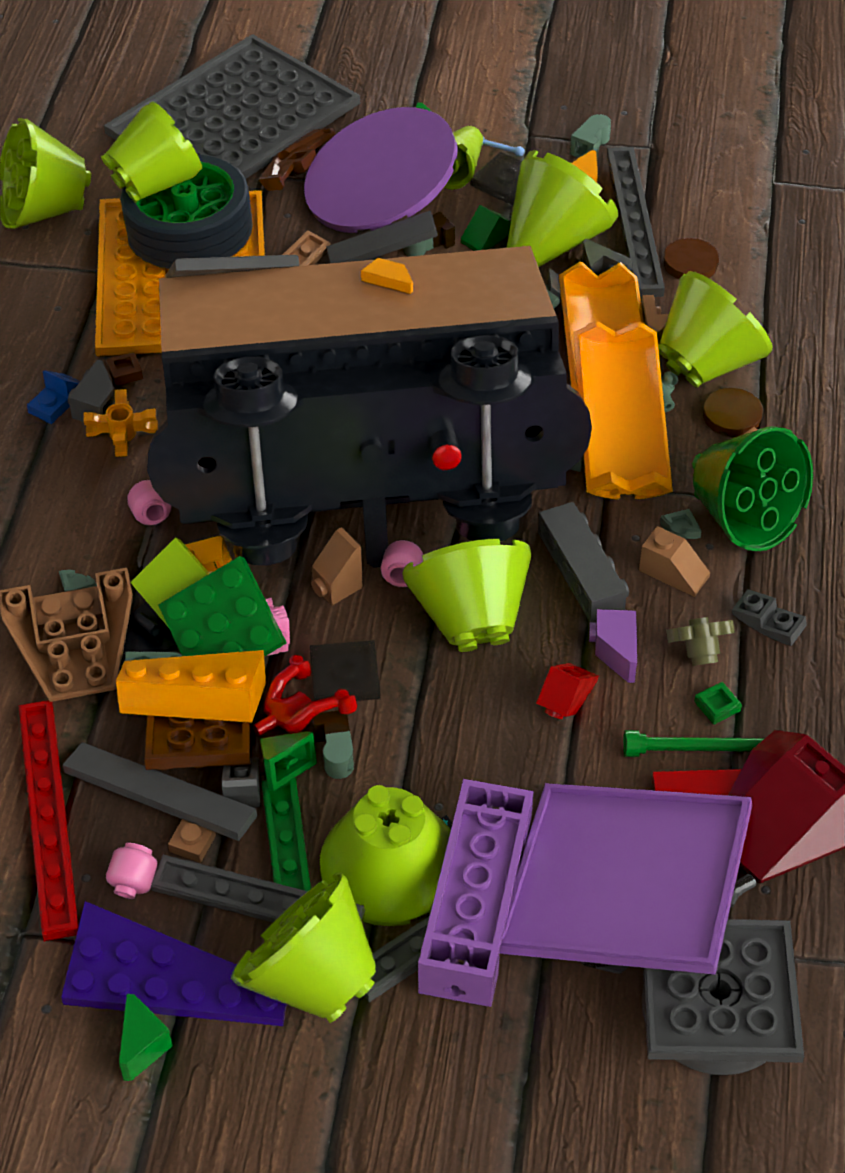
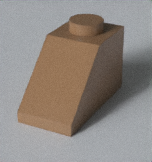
(673, 562)
(338, 568)

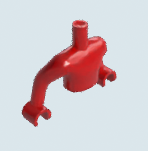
(297, 710)

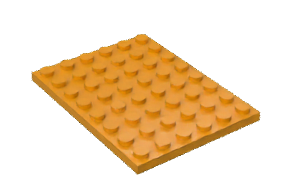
(130, 286)

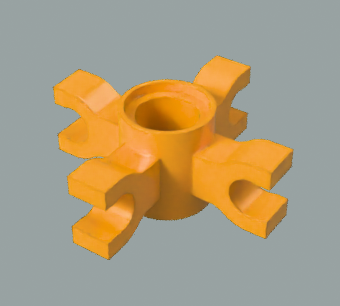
(120, 422)

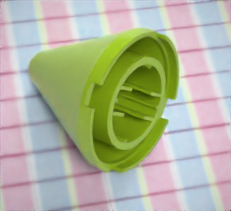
(556, 207)

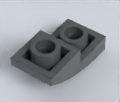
(764, 616)

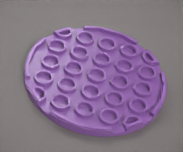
(380, 169)

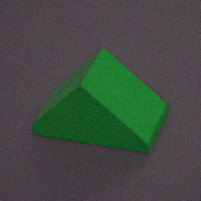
(485, 229)
(287, 757)
(143, 1038)

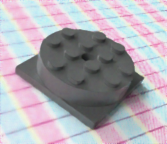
(759, 1007)

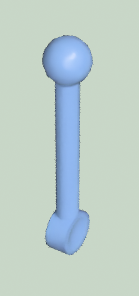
(519, 151)

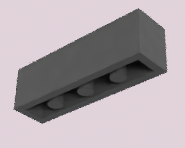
(582, 560)

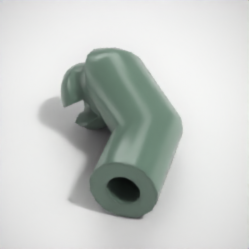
(669, 381)

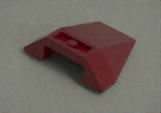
(795, 804)

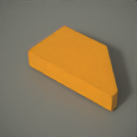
(388, 275)

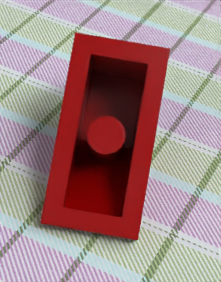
(566, 689)

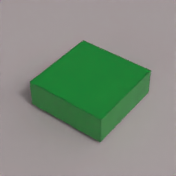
(718, 703)

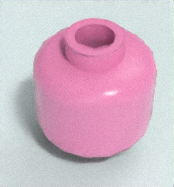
(147, 504)
(396, 558)
(131, 870)

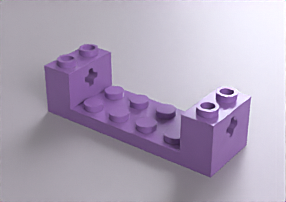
(474, 893)

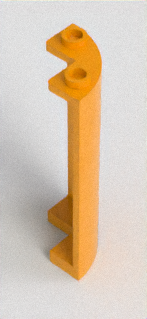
(605, 298)
(626, 408)

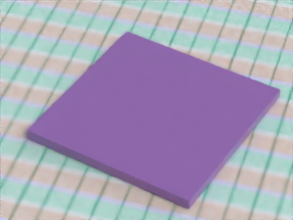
(627, 877)

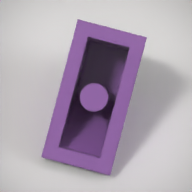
(616, 641)

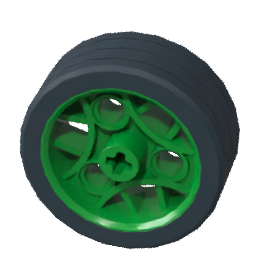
(193, 218)

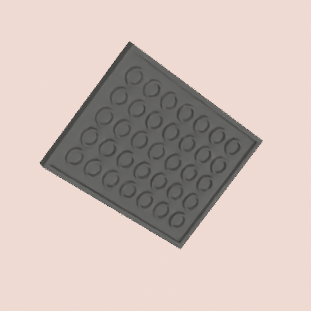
(248, 104)

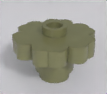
(701, 639)

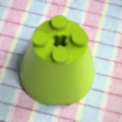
(151, 154)

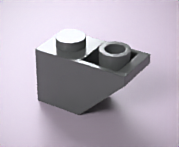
(92, 393)

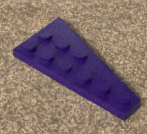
(166, 974)

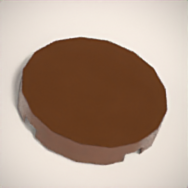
(691, 255)
(732, 411)

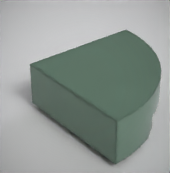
(682, 524)
(75, 581)

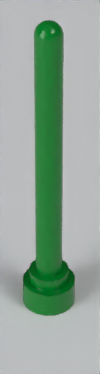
(637, 743)

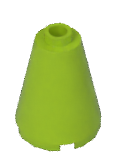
(469, 145)

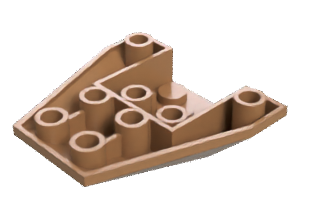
(72, 636)

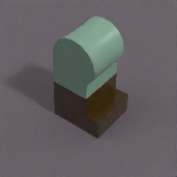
(445, 237)
(338, 747)

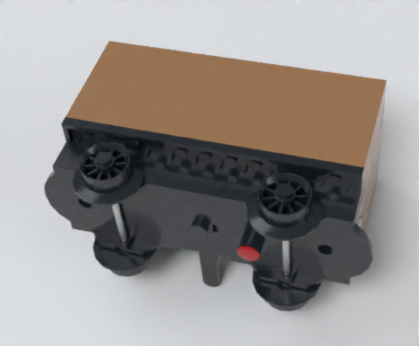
(356, 395)

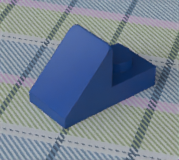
(53, 398)

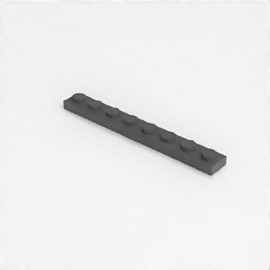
(635, 220)

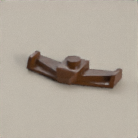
(295, 158)

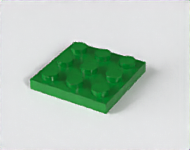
(222, 614)

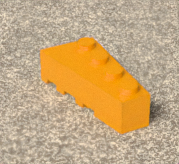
(194, 686)

